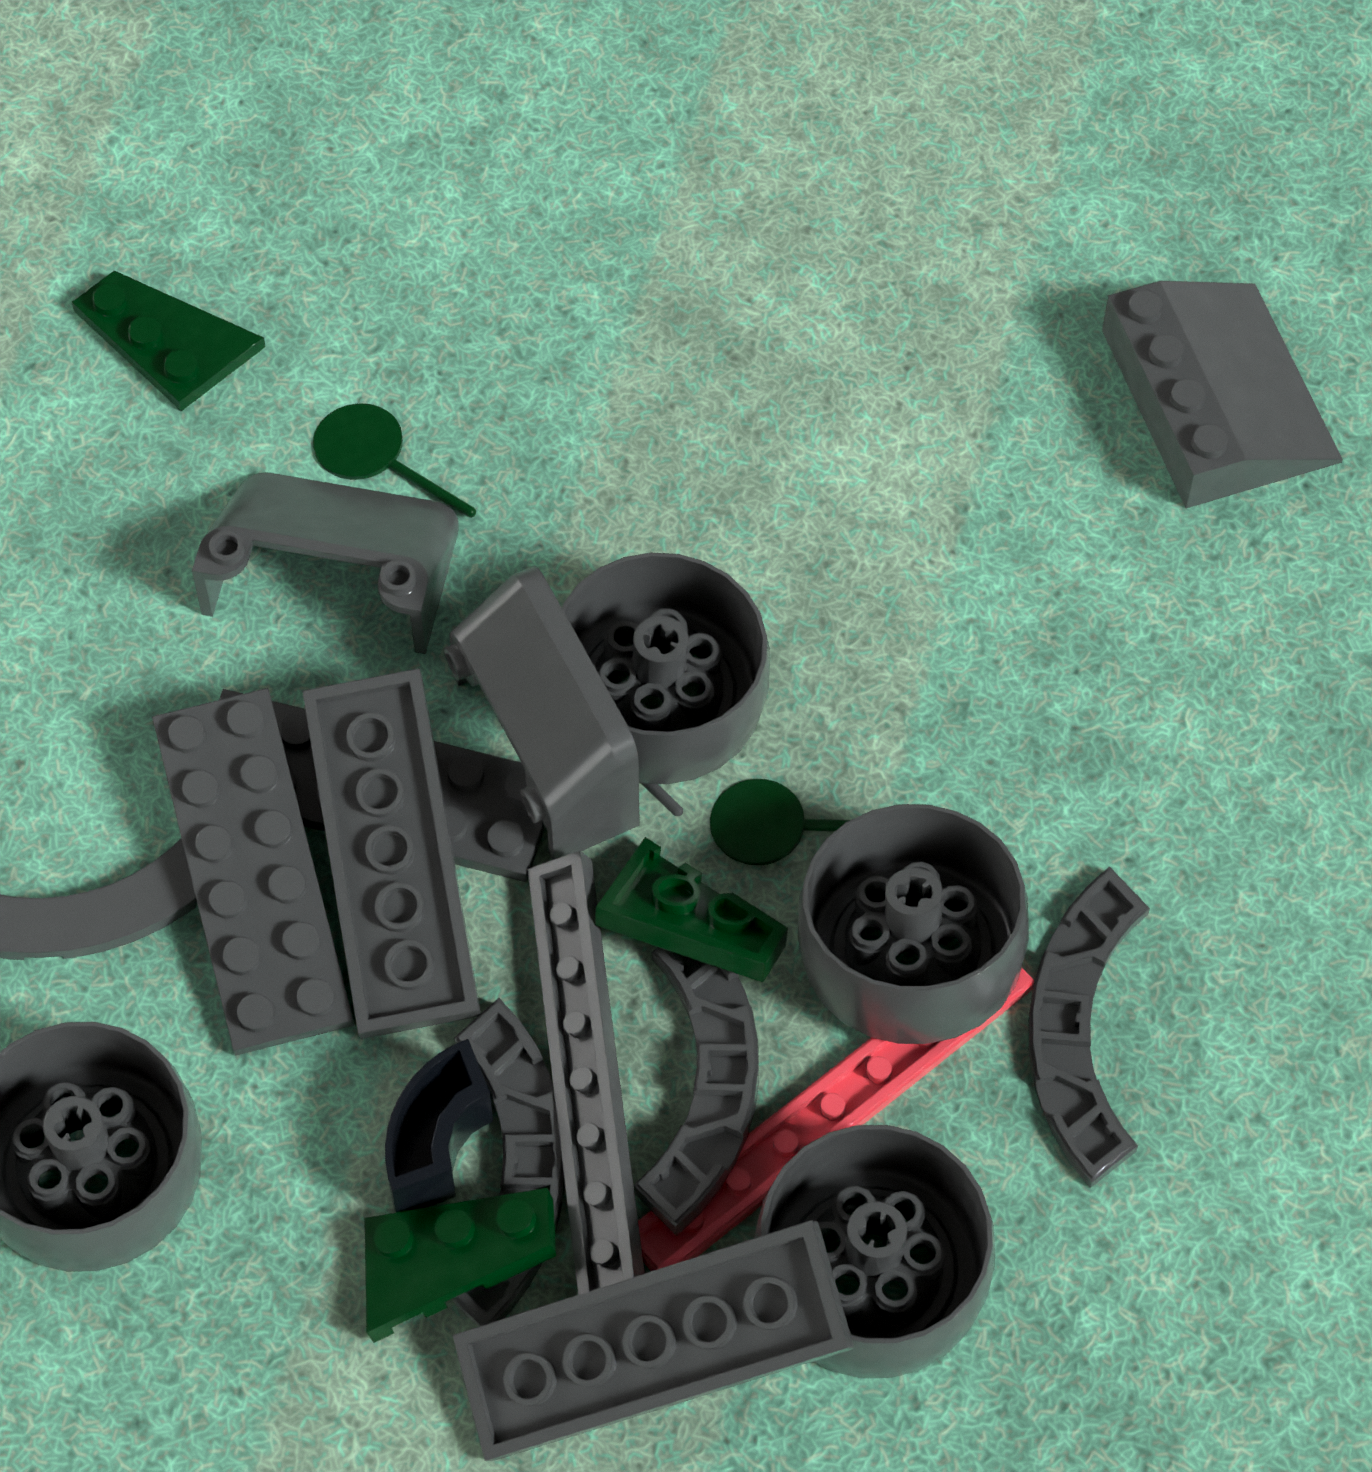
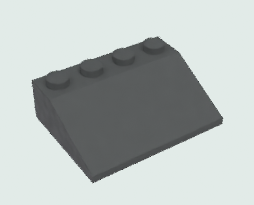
(1216, 387)

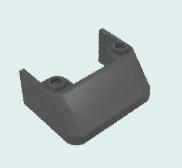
(553, 711)

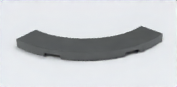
(101, 917)
(1062, 1027)
(723, 1092)
(530, 1136)

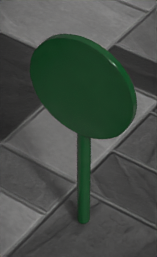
(366, 441)
(761, 822)

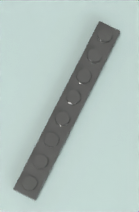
(585, 1074)

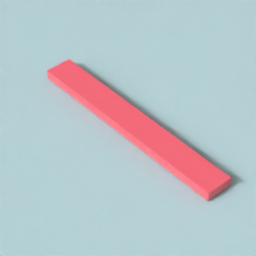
(837, 1100)

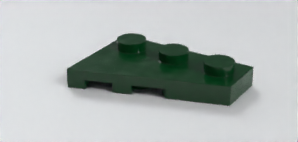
(165, 338)
(683, 915)
(445, 1250)

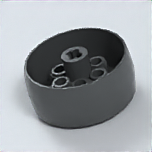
(644, 621)
(899, 875)
(56, 1086)
(885, 1179)

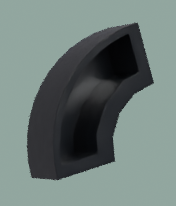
(430, 1126)

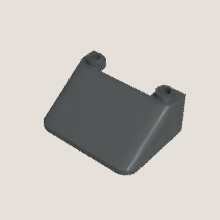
(338, 522)

